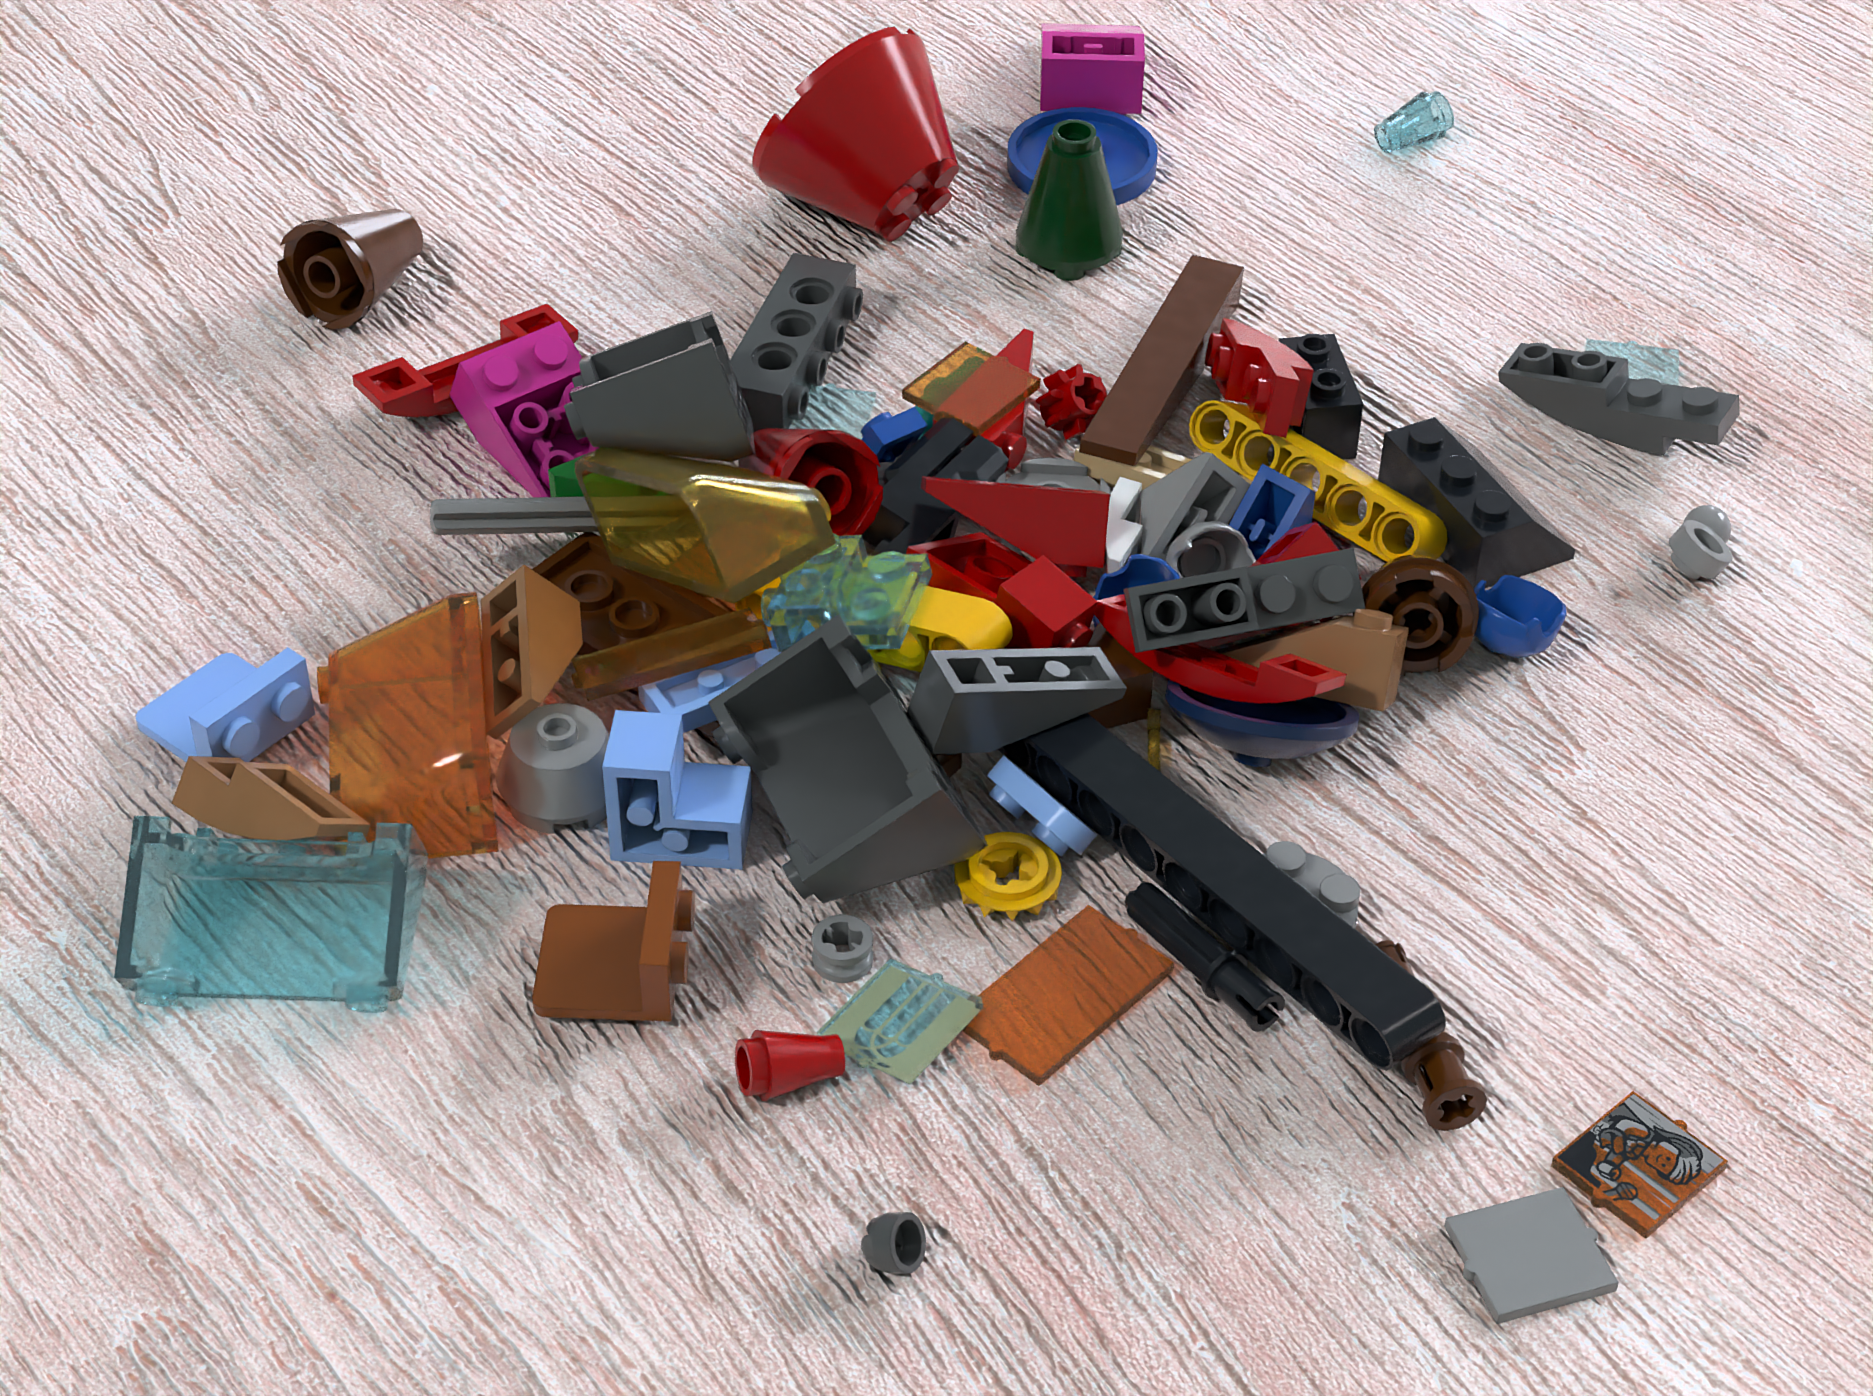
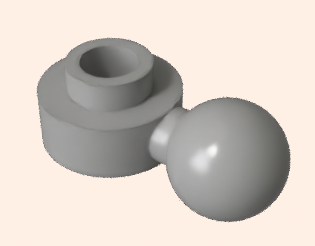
(1701, 543)

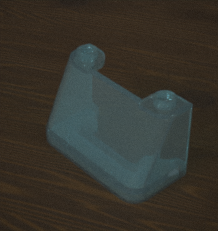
(269, 916)

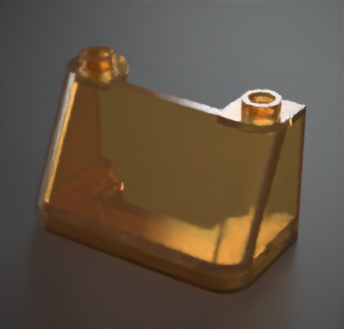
(414, 728)

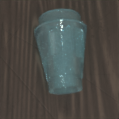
(1416, 122)

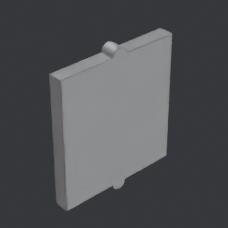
(1530, 1255)

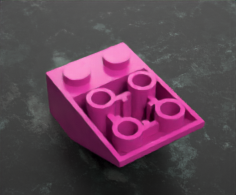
(1092, 67)
(517, 403)

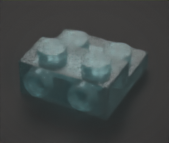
(869, 592)

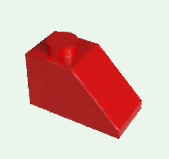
(1046, 608)

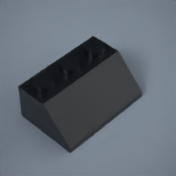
(1485, 516)

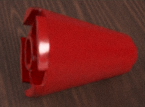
(831, 463)

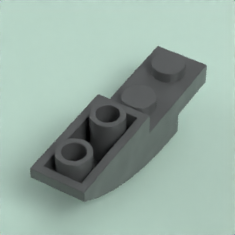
(1600, 399)
(1243, 600)

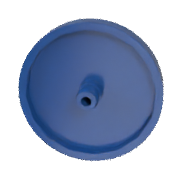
(1126, 146)

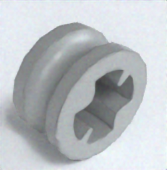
(841, 966)

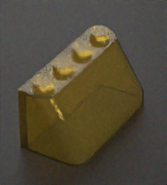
(702, 520)

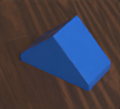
(1271, 509)

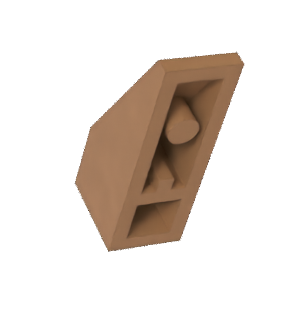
(526, 643)
(1359, 645)

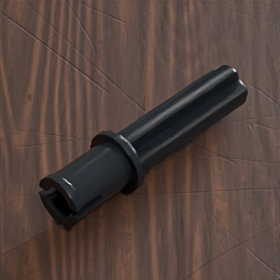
(1221, 971)

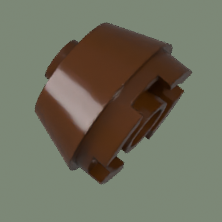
(1432, 603)

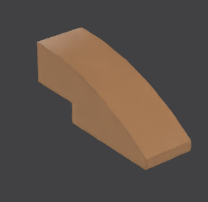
(262, 801)

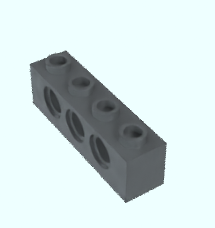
(795, 337)

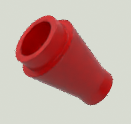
(784, 1061)

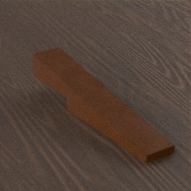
(1164, 361)

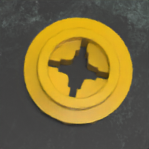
(1038, 875)

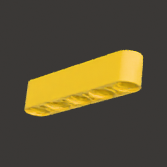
(1339, 488)
(940, 623)

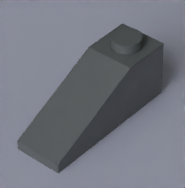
(1003, 695)

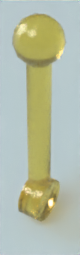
(1153, 735)

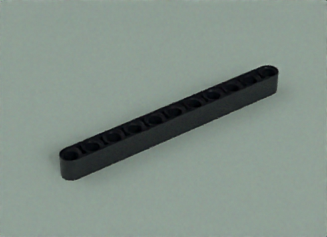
(1234, 890)

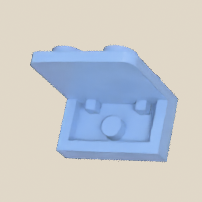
(231, 707)

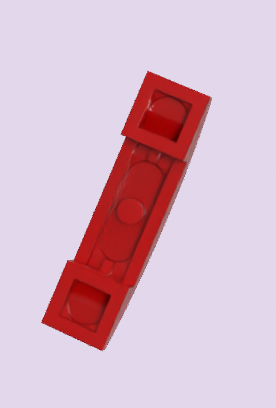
(407, 392)
(1221, 676)

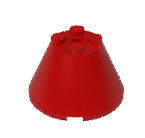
(864, 137)

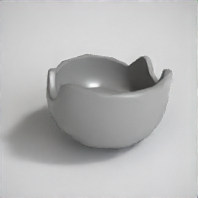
(1208, 549)

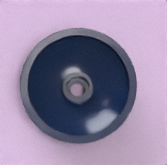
(1264, 729)

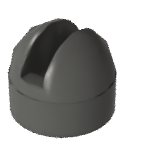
(894, 1242)

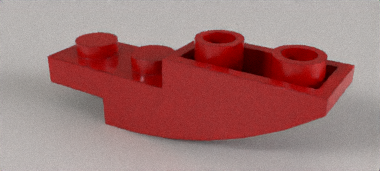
(1260, 373)

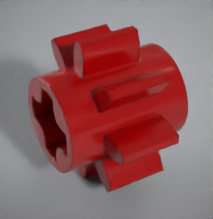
(1071, 400)

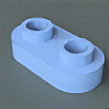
(1056, 823)

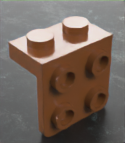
(617, 957)

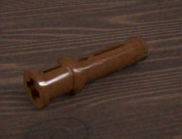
(1440, 1071)

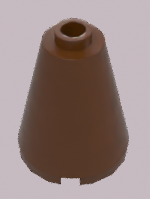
(347, 263)

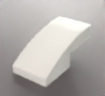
(1123, 525)

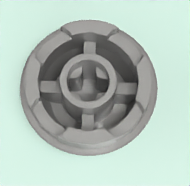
(555, 768)

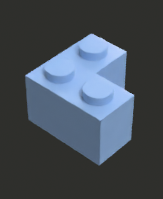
(671, 806)

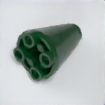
(1071, 206)

